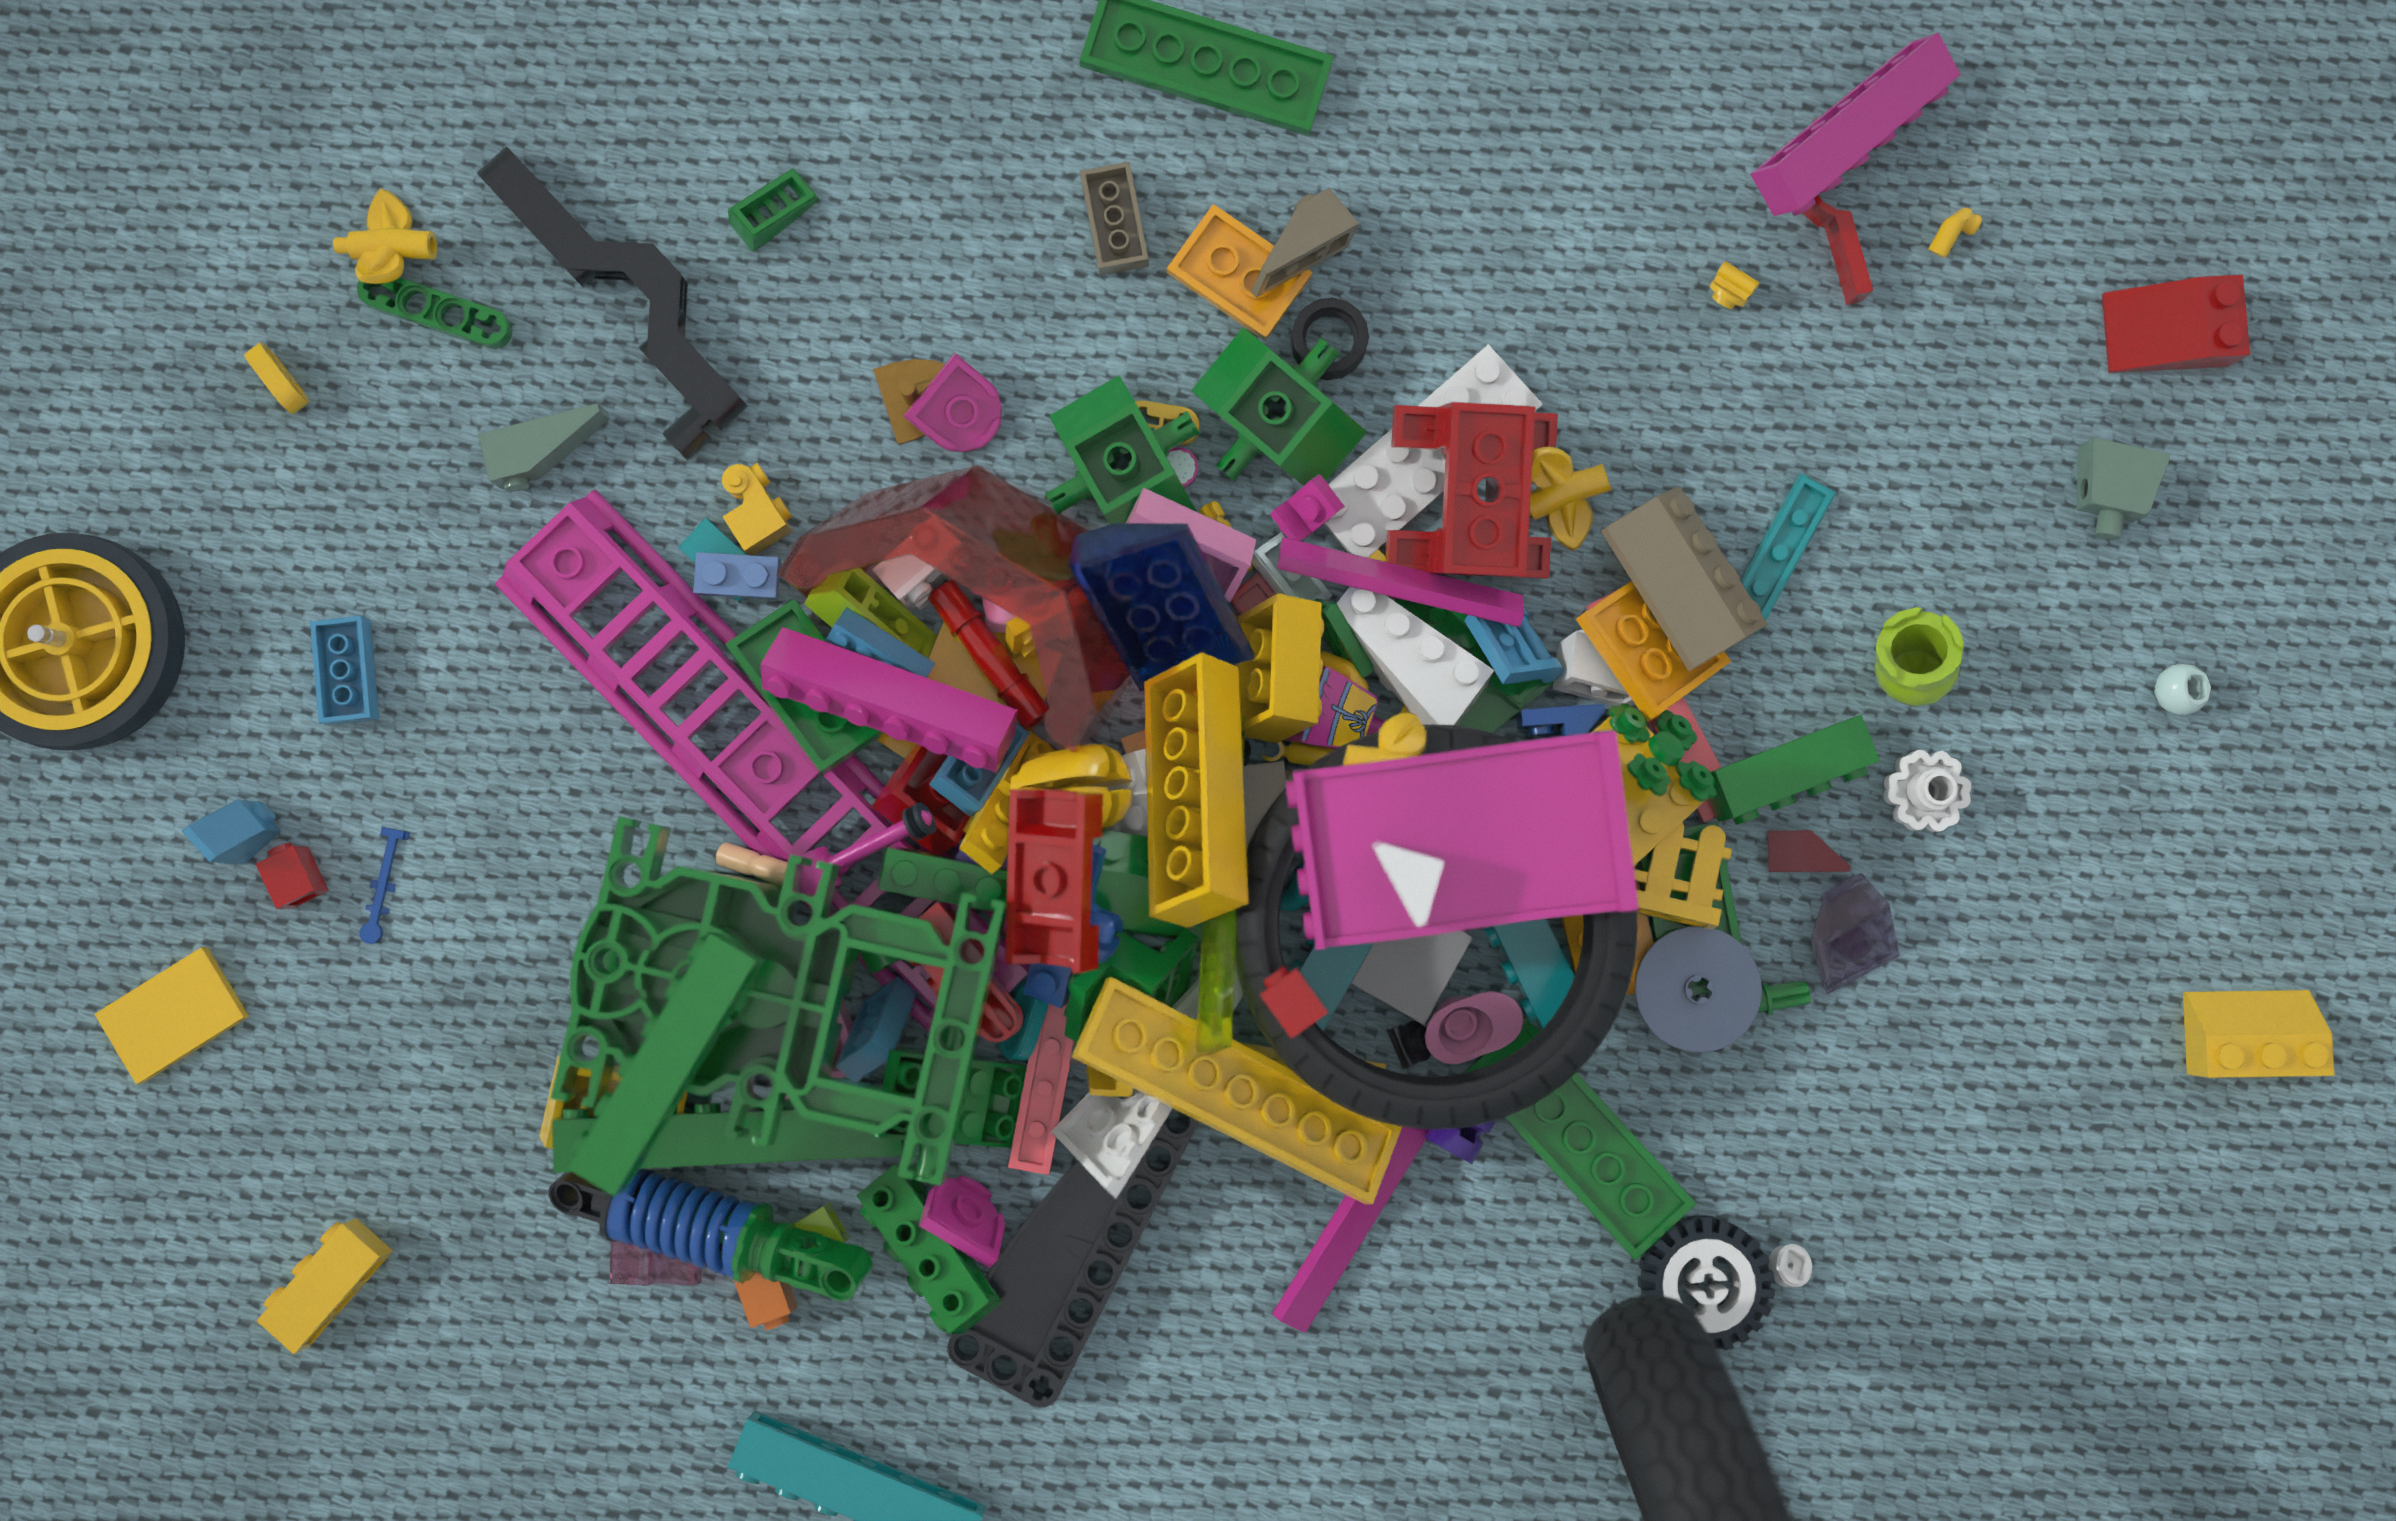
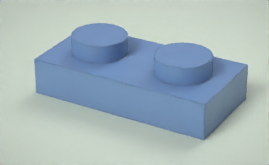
(737, 576)

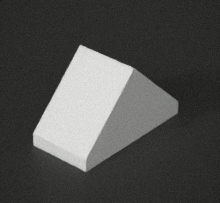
(1412, 876)

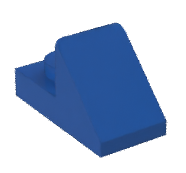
(1569, 719)

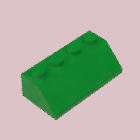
(1125, 886)

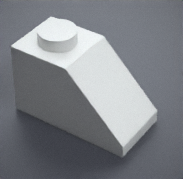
(1587, 672)

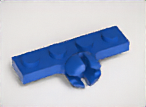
(1051, 981)

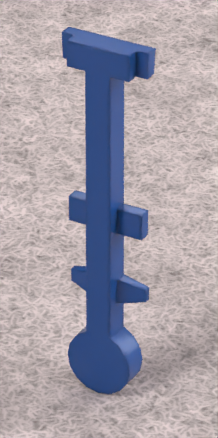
(372, 931)

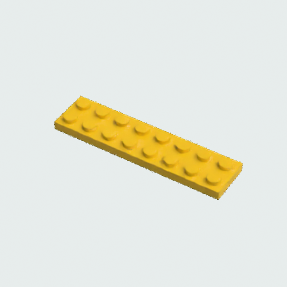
(1234, 1092)

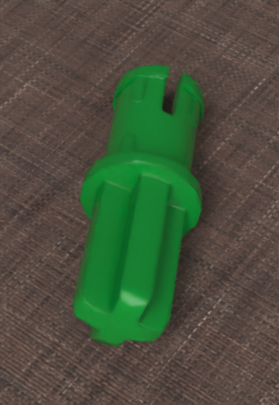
(1783, 996)

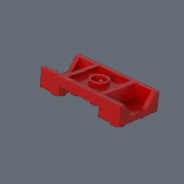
(1052, 878)

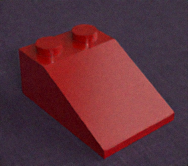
(2177, 325)
(910, 786)

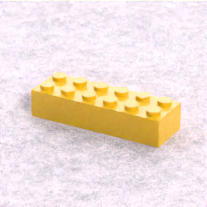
(1195, 792)

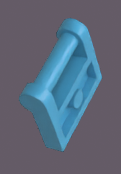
(1514, 651)

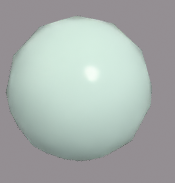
(2182, 689)

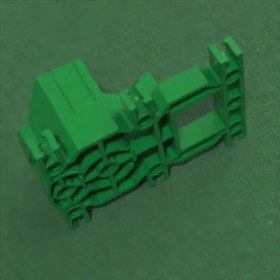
(791, 1008)

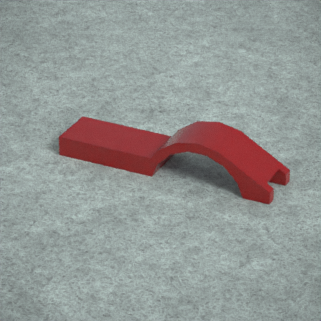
(1844, 248)

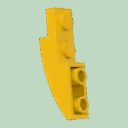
(989, 827)

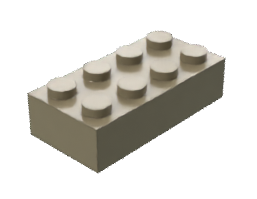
(1114, 218)

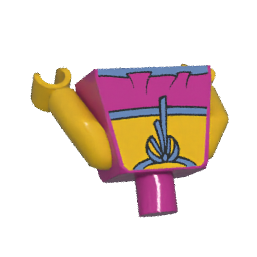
(1344, 716)

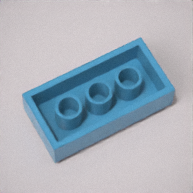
(867, 639)
(344, 670)
(971, 786)
(876, 1029)

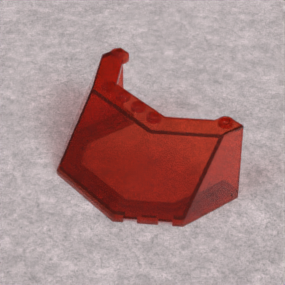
(1002, 550)

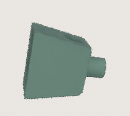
(2117, 483)

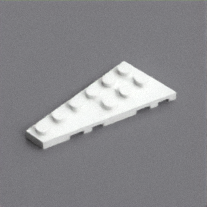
(1115, 1131)

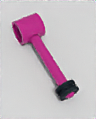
(916, 822)

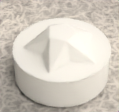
(1790, 1265)

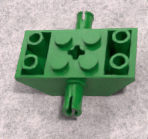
(1108, 426)
(1310, 436)
(988, 1106)

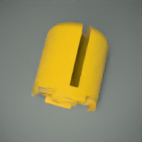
(1086, 770)

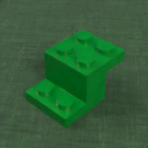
(1157, 975)

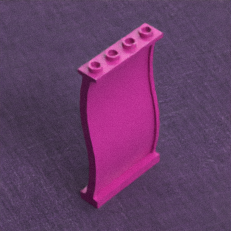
(1518, 829)

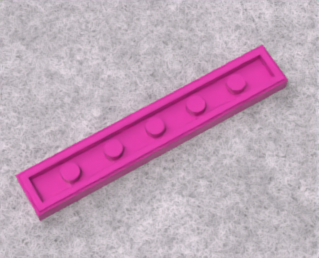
(1400, 582)
(1342, 1239)

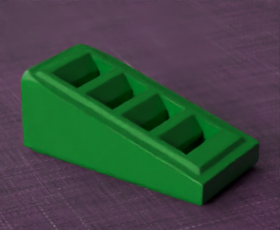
(780, 219)

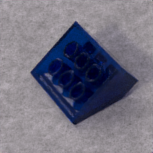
(1156, 597)

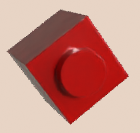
(291, 876)
(1292, 1000)

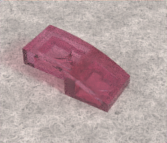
(643, 1267)

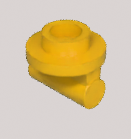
(1732, 286)

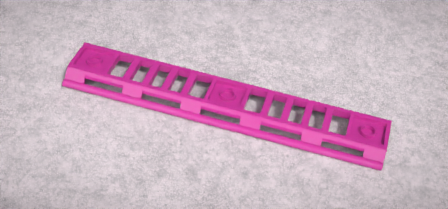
(762, 765)

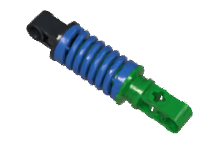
(715, 1232)

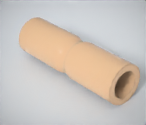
(751, 863)

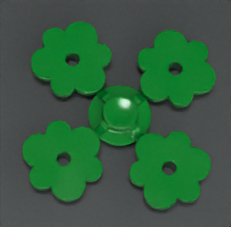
(1667, 748)

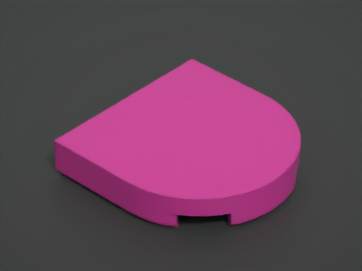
(957, 408)
(965, 1218)

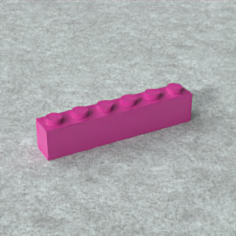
(1856, 125)
(888, 699)

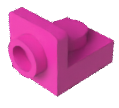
(1307, 509)

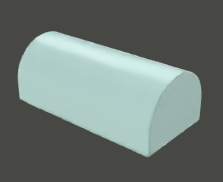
(1285, 582)

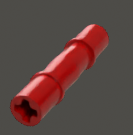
(989, 654)

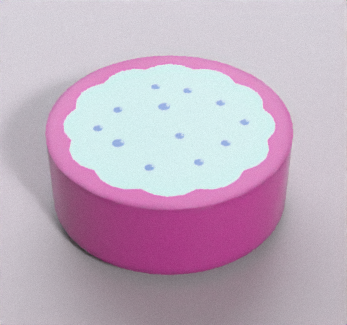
(1184, 465)

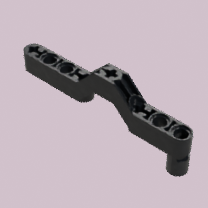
(652, 274)

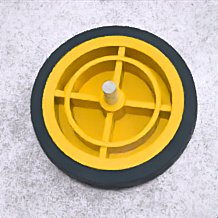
(83, 641)

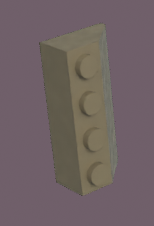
(1684, 577)

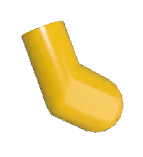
(1950, 229)

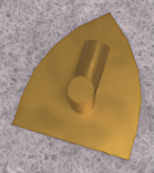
(900, 387)

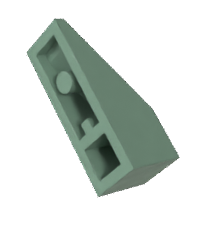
(534, 447)

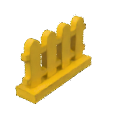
(1700, 889)

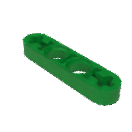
(435, 311)

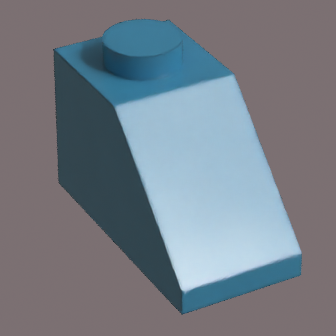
(233, 832)

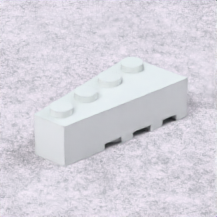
(1414, 659)

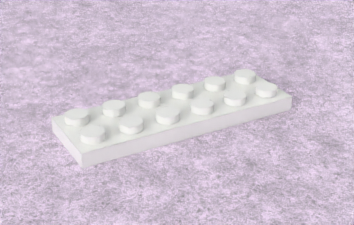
(1396, 484)

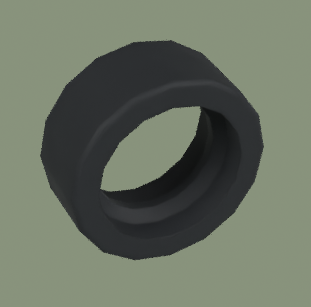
(1340, 309)

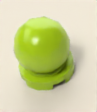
(1918, 657)

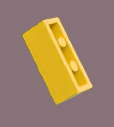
(323, 1284)

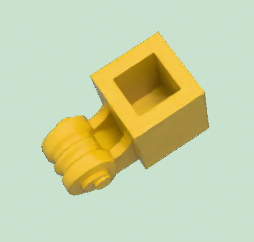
(760, 518)

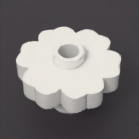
(1910, 794)

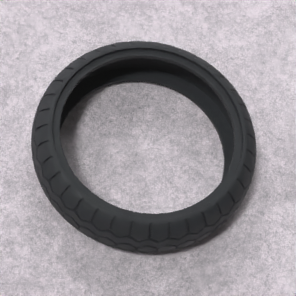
(1413, 1100)
(1678, 1416)

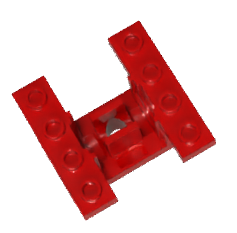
(1478, 444)

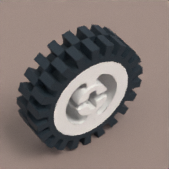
(1704, 1240)

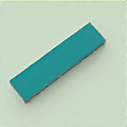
(1785, 541)

